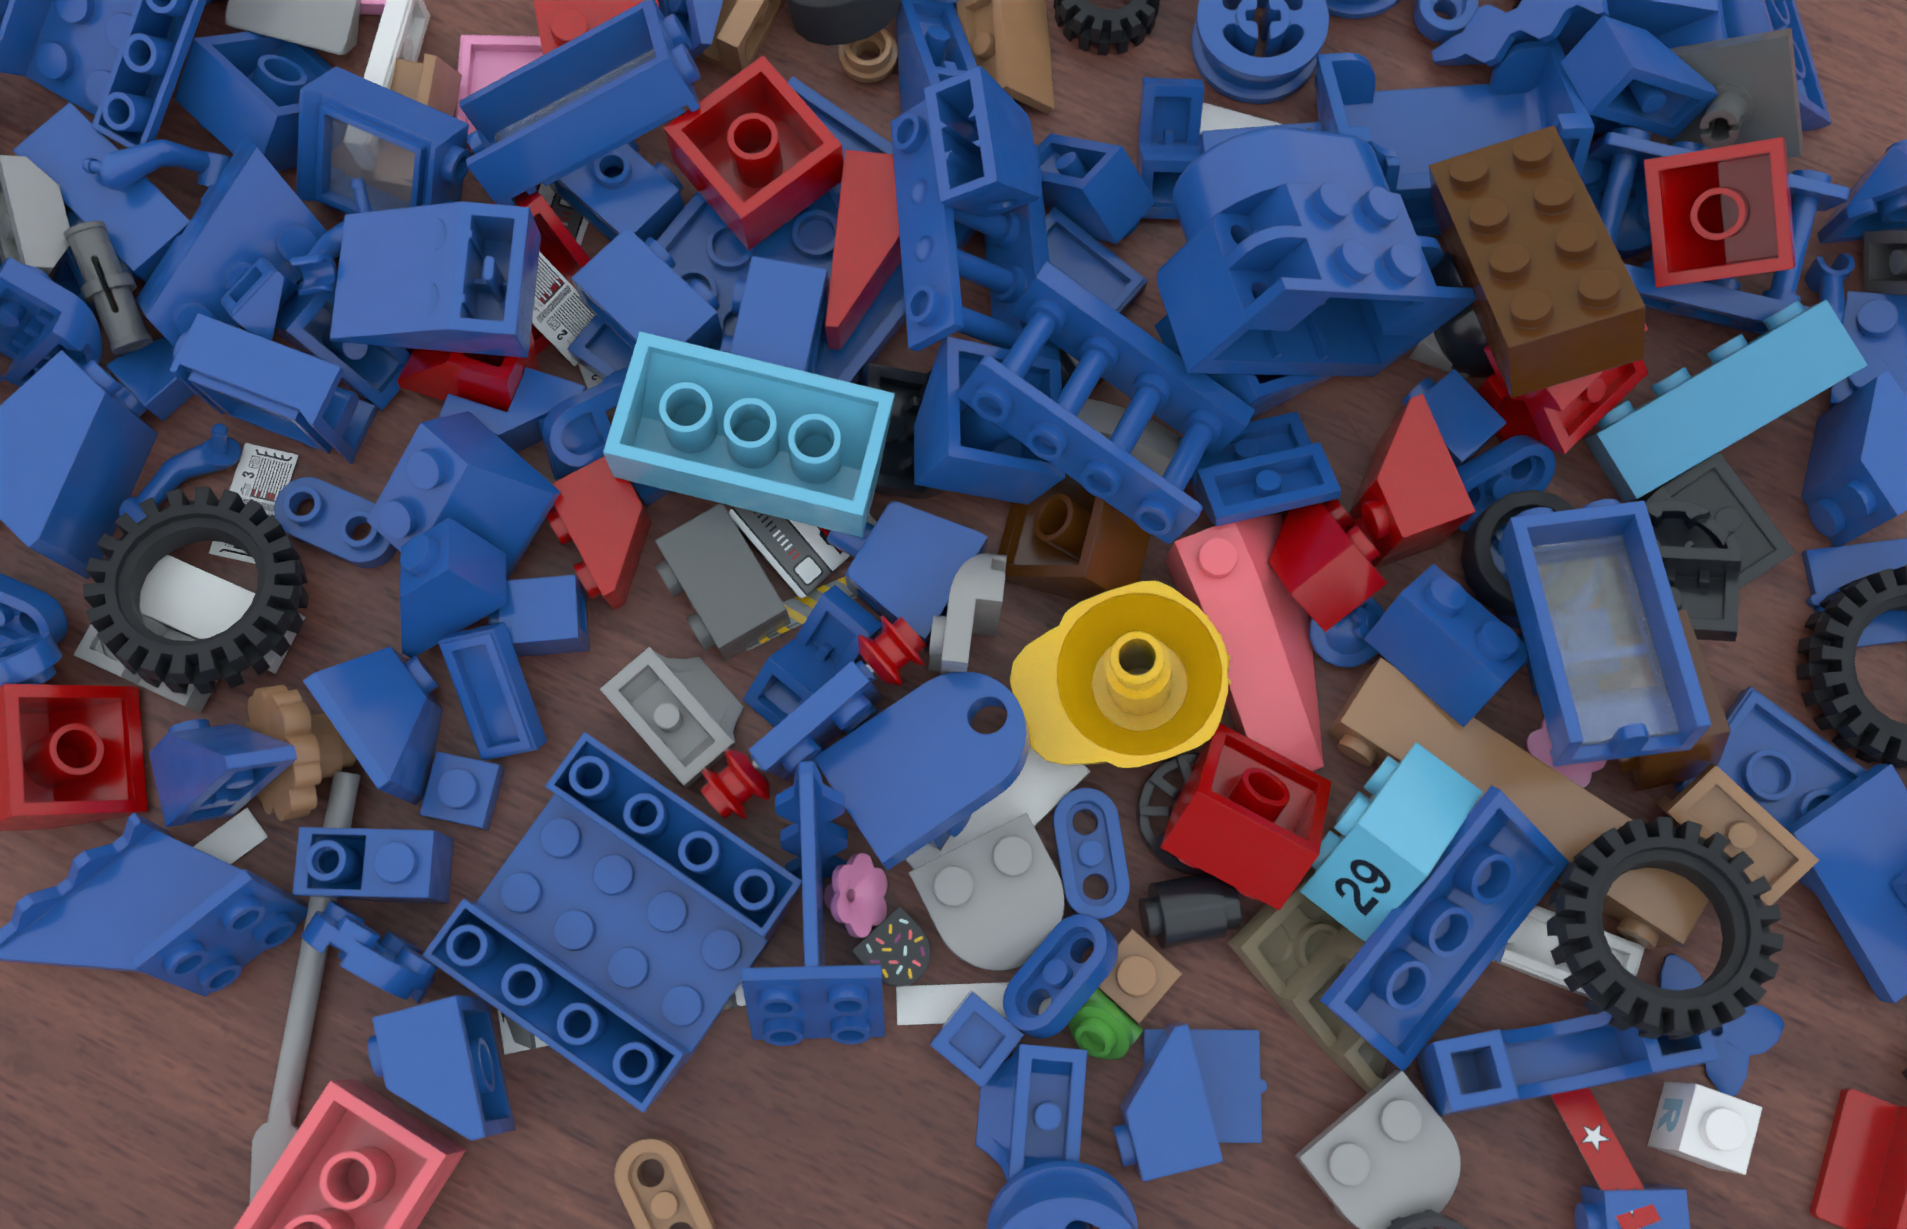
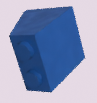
(70, 459)

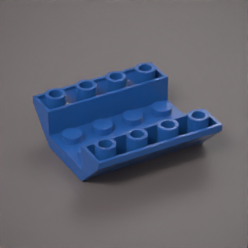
(103, 56)
(617, 924)

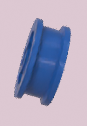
(1227, 39)
(1062, 1198)

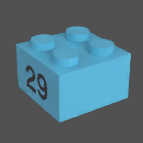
(1389, 839)

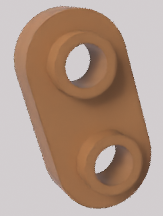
(662, 1204)

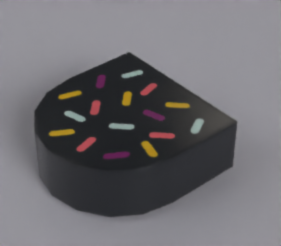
(899, 949)

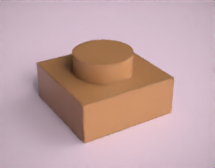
(1138, 977)

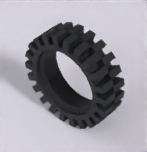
(143, 544)
(1834, 670)
(1721, 878)

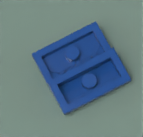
(1264, 472)

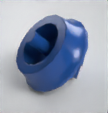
(1344, 642)

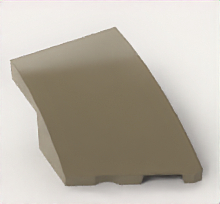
(1297, 960)

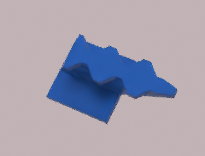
(1495, 31)
(154, 912)
(813, 999)

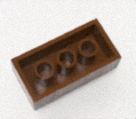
(1537, 261)

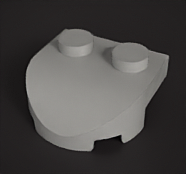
(972, 609)
(993, 896)
(1385, 1157)

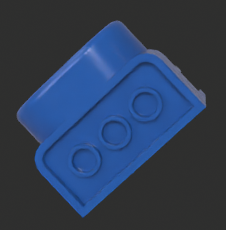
(1298, 260)

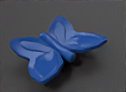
(1736, 1040)

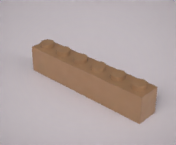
(1392, 714)

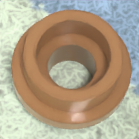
(869, 70)

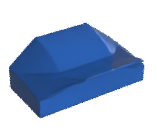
(1033, 1108)

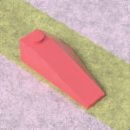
(1262, 630)

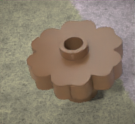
(316, 743)

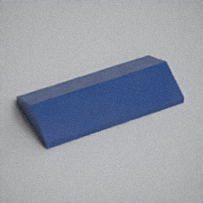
(1446, 930)

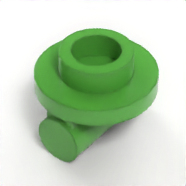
(1103, 1028)

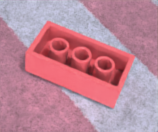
(354, 1167)

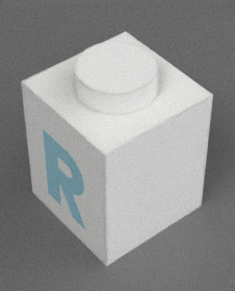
(1705, 1127)

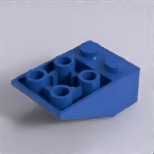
(438, 278)

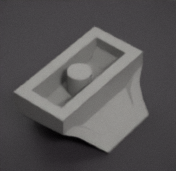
(30, 215)
(677, 711)

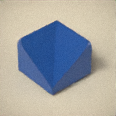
(259, 297)
(149, 378)

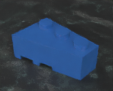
(240, 219)

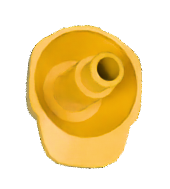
(1123, 679)

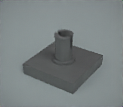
(1754, 91)

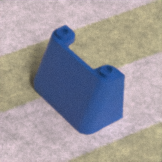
(1438, 123)

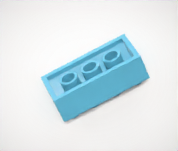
(749, 434)

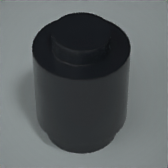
(1189, 910)

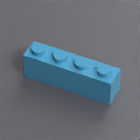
(1725, 400)

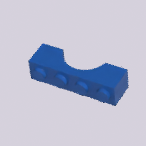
(1548, 1061)

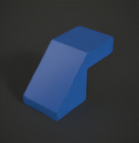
(1167, 136)
(532, 401)
(813, 657)

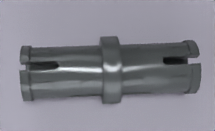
(91, 248)

